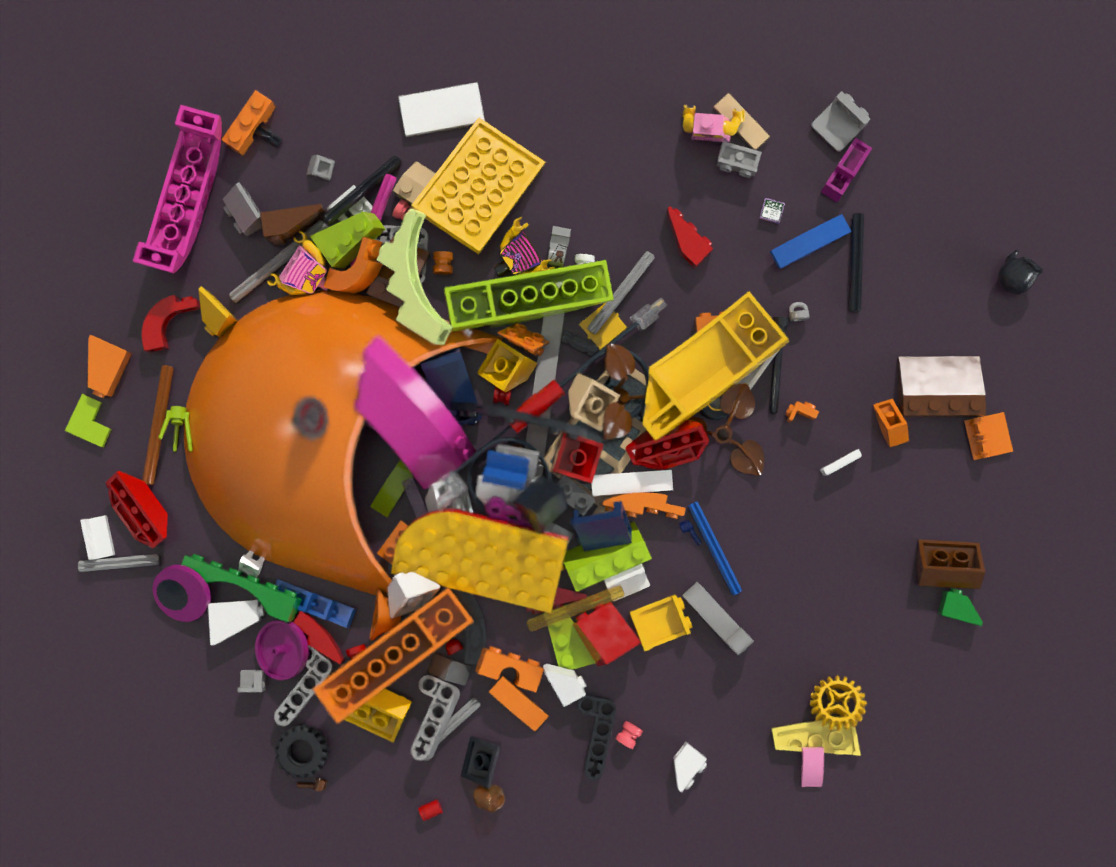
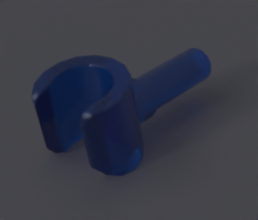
(687, 526)

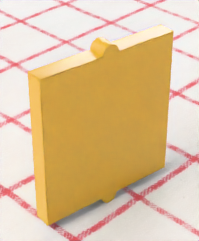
(607, 332)

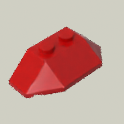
(675, 448)
(138, 508)

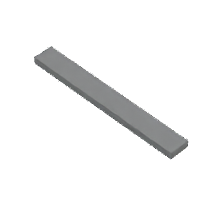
(544, 374)

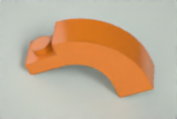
(361, 273)

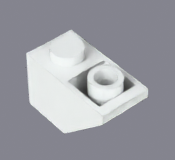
(686, 764)

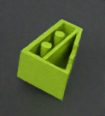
(343, 240)

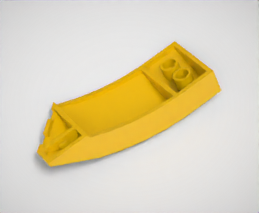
(709, 364)

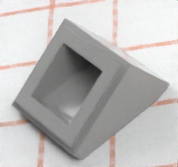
(320, 167)

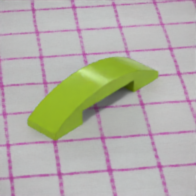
(391, 490)

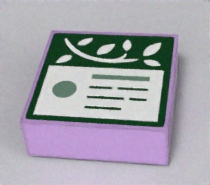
(771, 211)

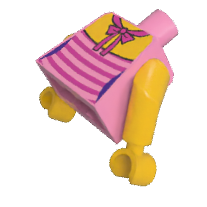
(711, 126)
(303, 270)

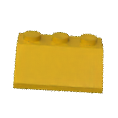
(381, 714)

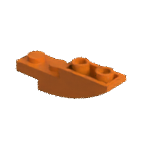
(636, 502)

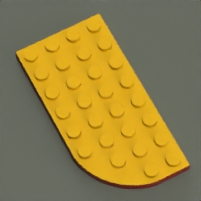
(483, 557)

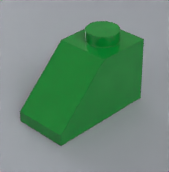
(958, 607)

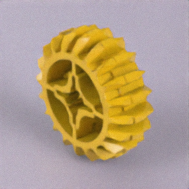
(850, 692)

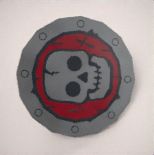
(310, 418)

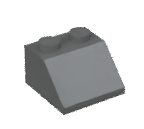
(243, 209)

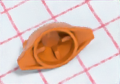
(381, 618)

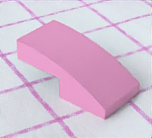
(812, 766)

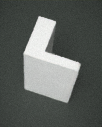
(97, 537)
(631, 580)

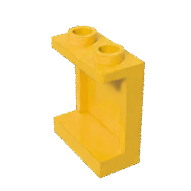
(661, 622)

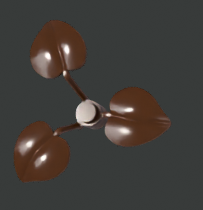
(618, 365)
(741, 403)

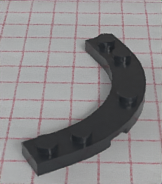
(509, 416)
(476, 631)

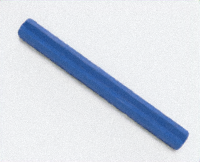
(715, 548)

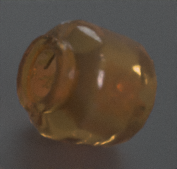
(489, 798)

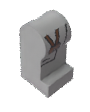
(558, 245)

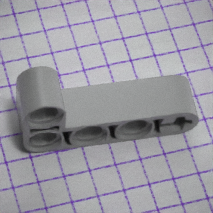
(717, 618)
(302, 689)
(431, 719)

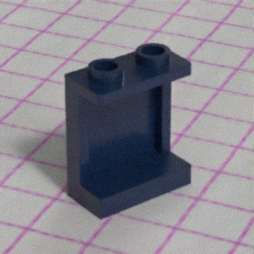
(603, 529)

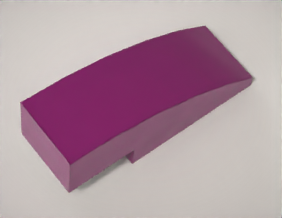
(846, 170)

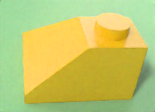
(214, 314)
(506, 366)

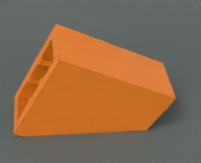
(105, 366)

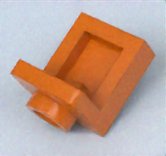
(806, 409)

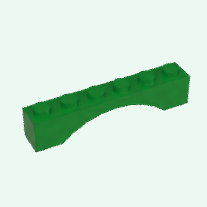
(277, 603)

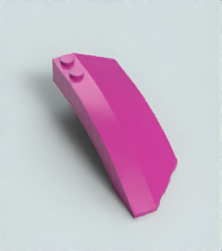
(409, 416)

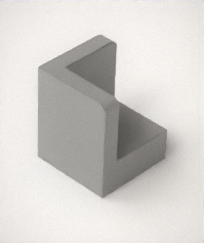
(252, 681)

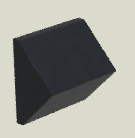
(541, 503)
(480, 761)

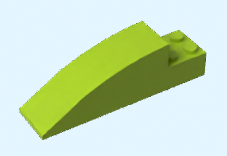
(528, 296)

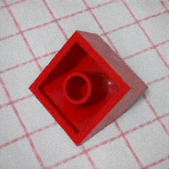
(577, 458)

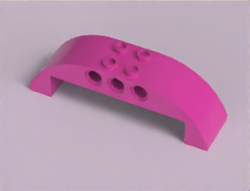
(184, 191)

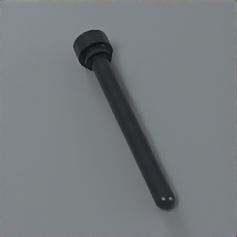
(782, 323)

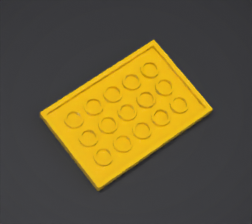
(478, 185)

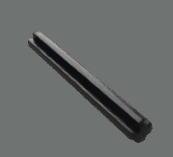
(361, 190)
(856, 262)

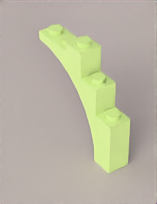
(405, 283)

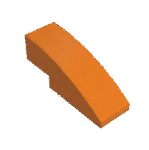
(518, 703)

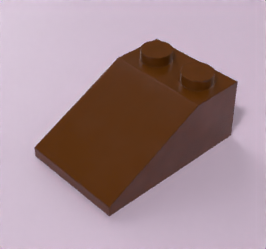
(285, 224)
(380, 284)

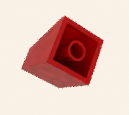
(605, 633)

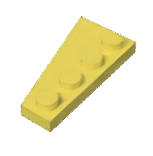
(812, 734)

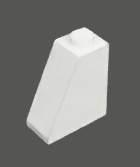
(232, 617)

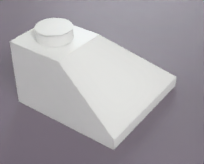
(409, 593)

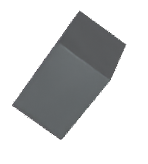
(449, 669)

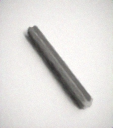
(621, 292)

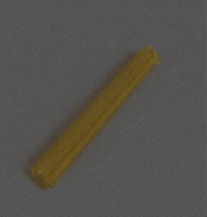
(575, 608)

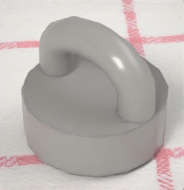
(798, 315)

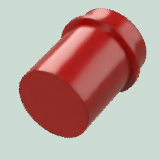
(430, 810)

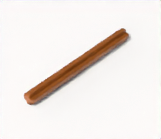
(157, 423)

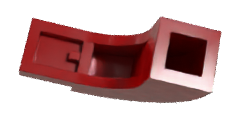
(159, 316)

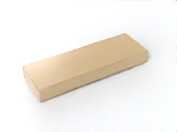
(748, 130)

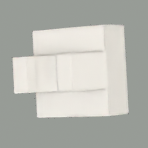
(250, 566)

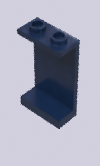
(450, 381)

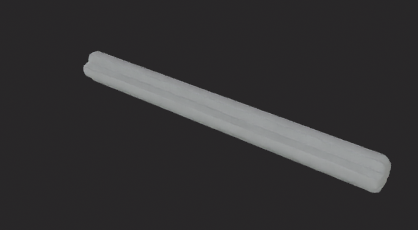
(273, 265)

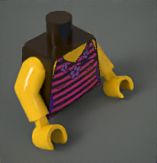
(519, 253)

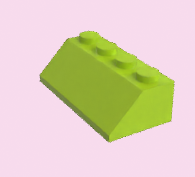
(597, 565)

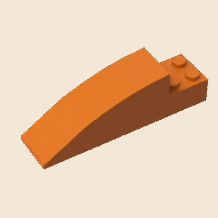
(392, 655)

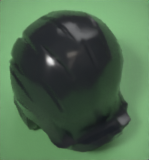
(1018, 274)

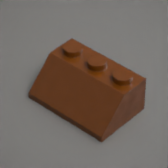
(950, 564)

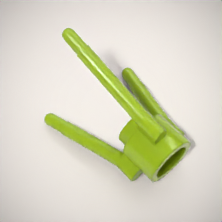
(177, 416)

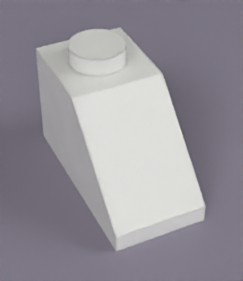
(565, 683)

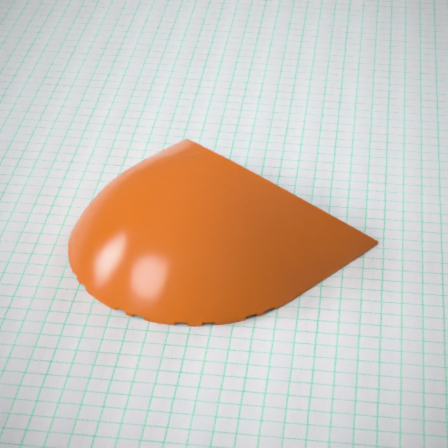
(251, 464)

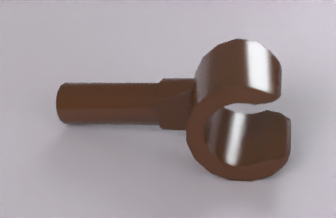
(319, 785)

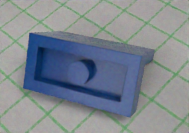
(506, 470)

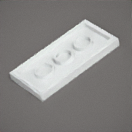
(441, 109)

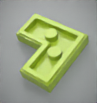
(83, 423)

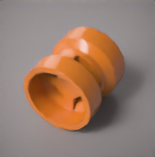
(443, 261)

